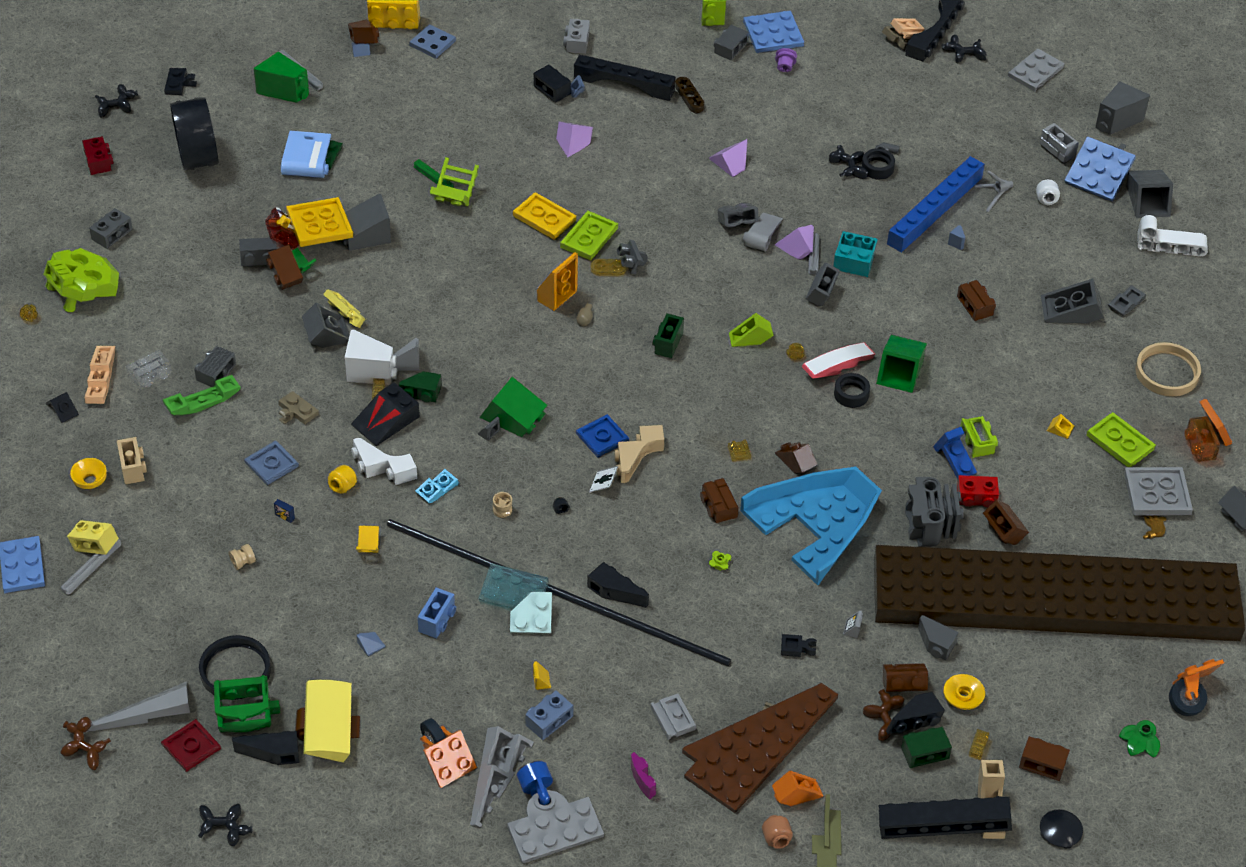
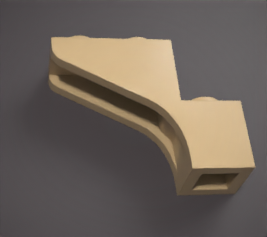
(631, 452)

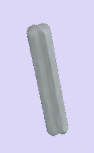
(814, 256)

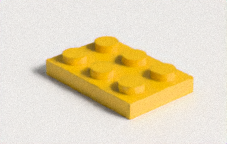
(544, 215)

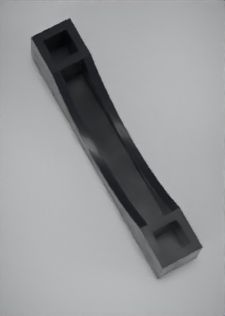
(922, 43)
(654, 83)

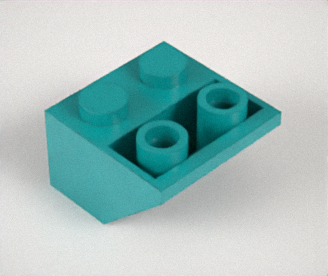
(855, 253)

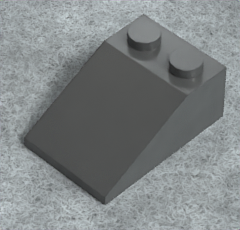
(1073, 304)

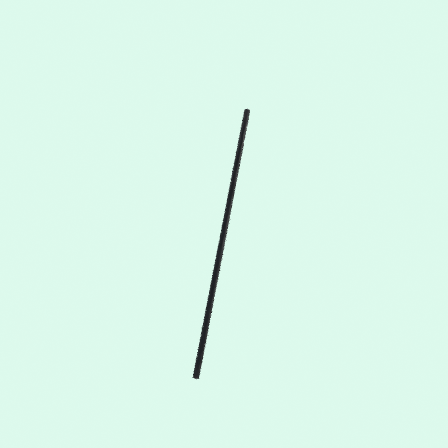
(567, 596)

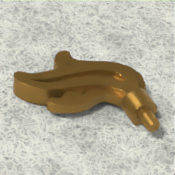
(1156, 524)

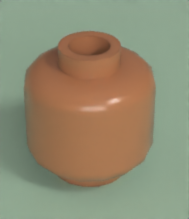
(777, 831)

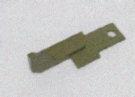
(829, 844)

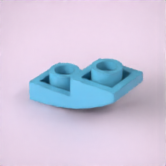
(435, 488)

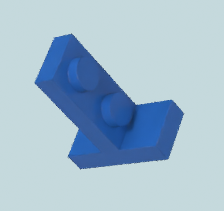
(955, 452)

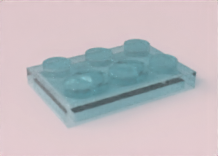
(509, 586)

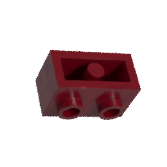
(97, 155)

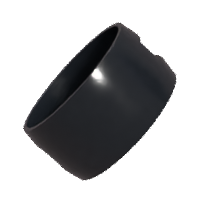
(194, 133)

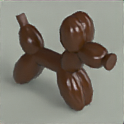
(882, 711)
(79, 743)

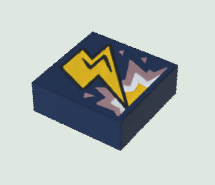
(284, 510)

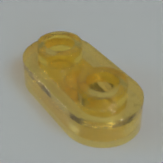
(607, 267)

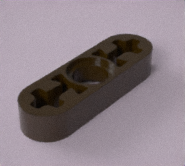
(690, 89)

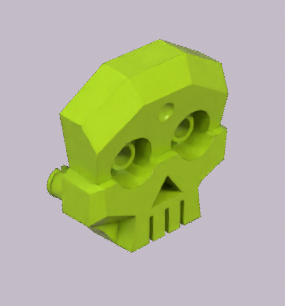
(80, 276)

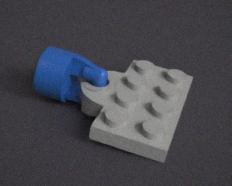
(550, 819)

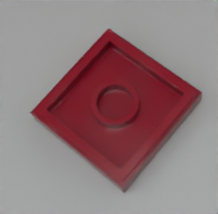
(191, 745)

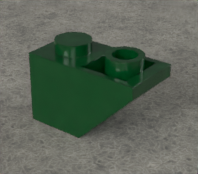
(423, 386)

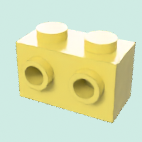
(92, 537)

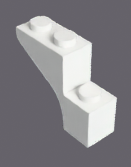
(375, 462)

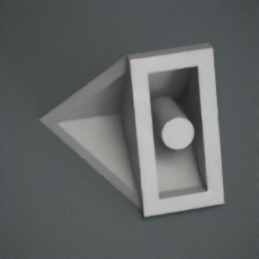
(408, 357)

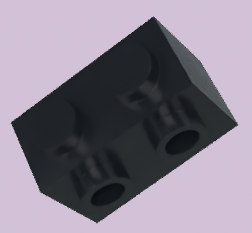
(552, 83)

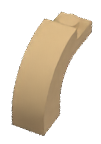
(991, 785)

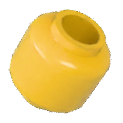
(342, 479)

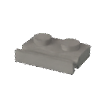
(673, 716)

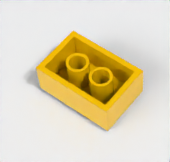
(394, 13)

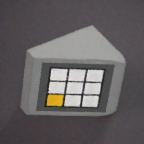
(853, 625)

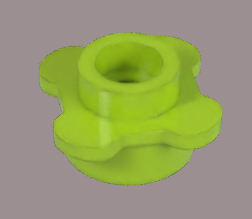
(716, 563)

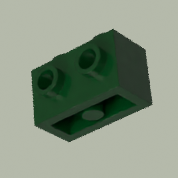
(668, 335)
(926, 747)

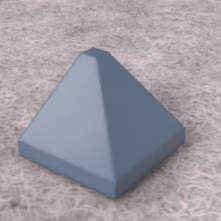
(370, 642)

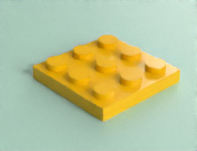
(319, 222)

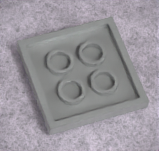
(1158, 491)

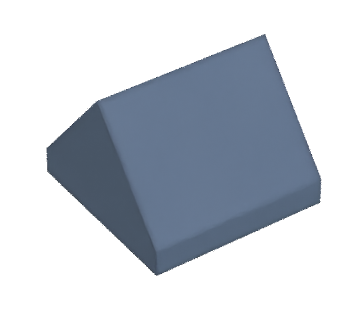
(957, 238)

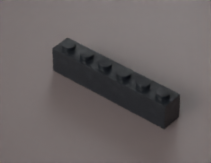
(945, 817)

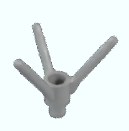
(1000, 186)

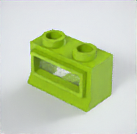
(979, 435)

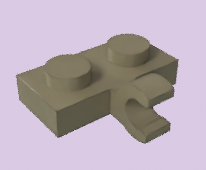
(296, 407)

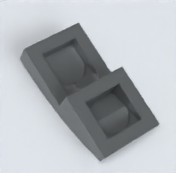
(1127, 301)

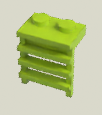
(713, 12)
(455, 196)

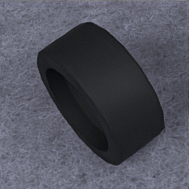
(877, 172)
(850, 400)

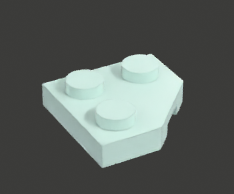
(532, 614)

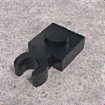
(794, 645)

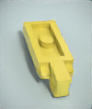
(345, 307)

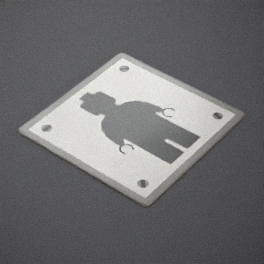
(603, 479)

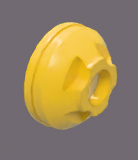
(85, 468)

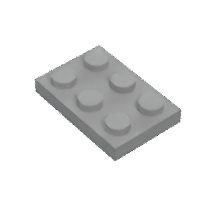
(1036, 69)

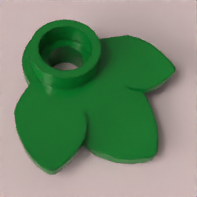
(1139, 740)

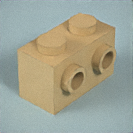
(130, 460)

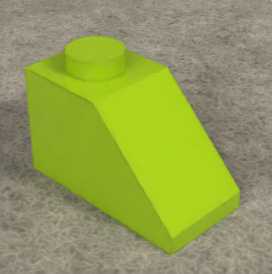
(751, 332)

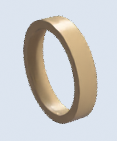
(1174, 349)

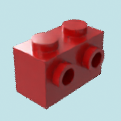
(977, 490)

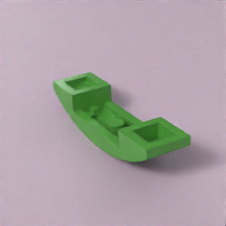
(196, 402)

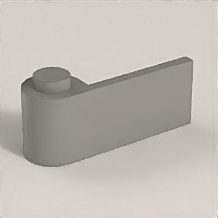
(761, 232)

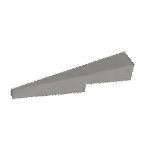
(166, 703)
(499, 757)

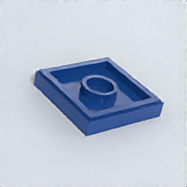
(602, 435)

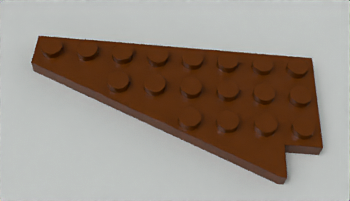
(743, 755)

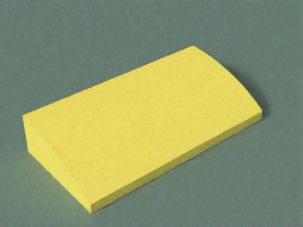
(327, 719)

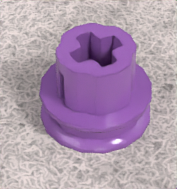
(785, 59)

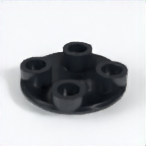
(1061, 828)

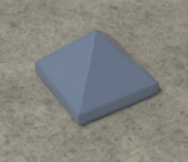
(577, 87)

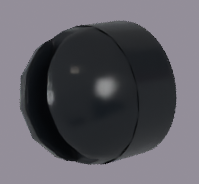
(559, 503)

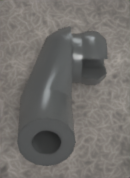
(889, 147)

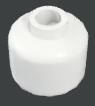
(1047, 192)

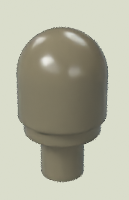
(585, 315)

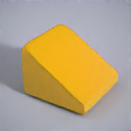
(1061, 426)
(541, 676)

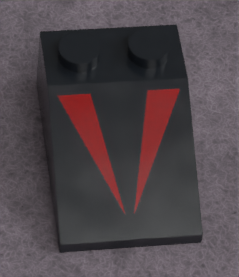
(386, 414)

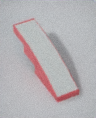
(838, 359)

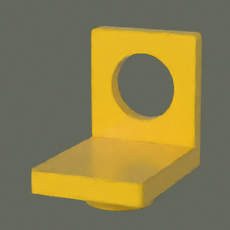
(368, 539)

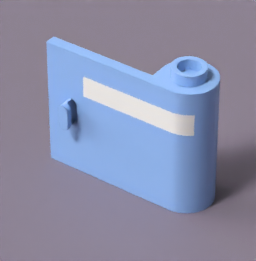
(306, 154)

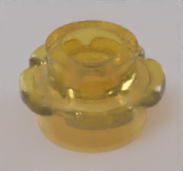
(24, 312)
(795, 351)

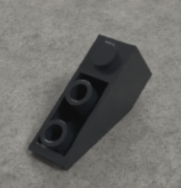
(614, 586)
(919, 712)
(273, 747)

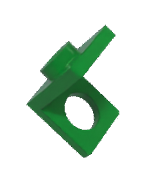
(302, 262)

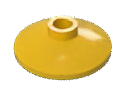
(965, 685)

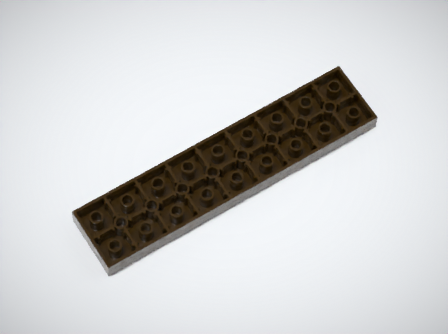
(1058, 593)

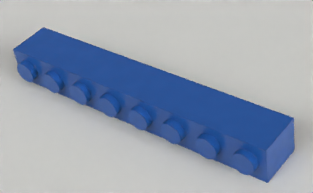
(935, 204)

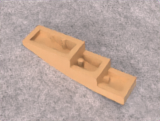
(100, 374)

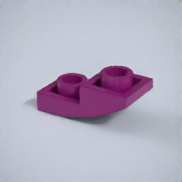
(640, 773)

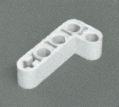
(1168, 240)

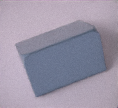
(360, 49)

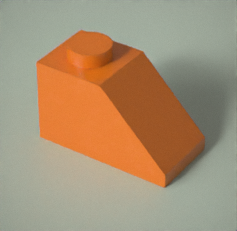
(796, 789)

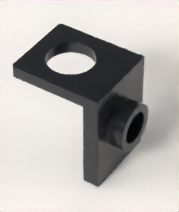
(63, 407)

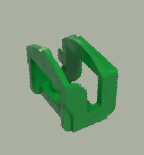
(243, 688)

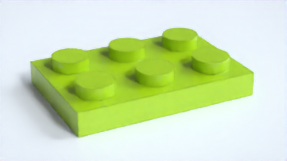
(589, 235)
(1121, 440)

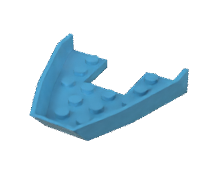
(826, 502)

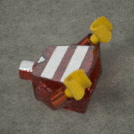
(280, 228)

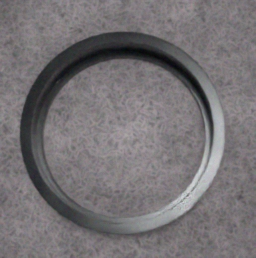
(229, 642)

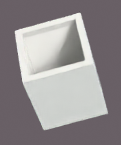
(369, 359)

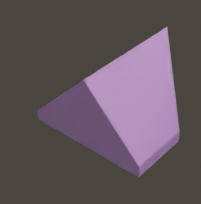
(573, 137)
(732, 159)
(798, 243)

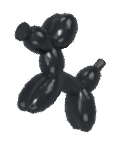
(954, 44)
(121, 101)
(857, 171)
(230, 822)

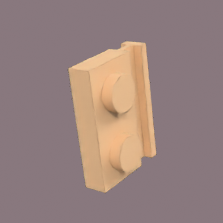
(907, 27)

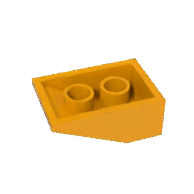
(559, 284)

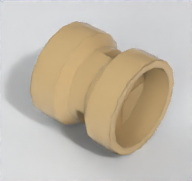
(502, 504)
(242, 556)

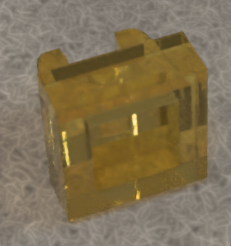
(739, 450)

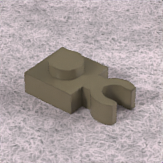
(893, 36)

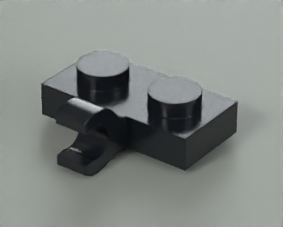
(177, 79)

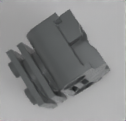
(932, 511)

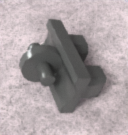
(631, 256)

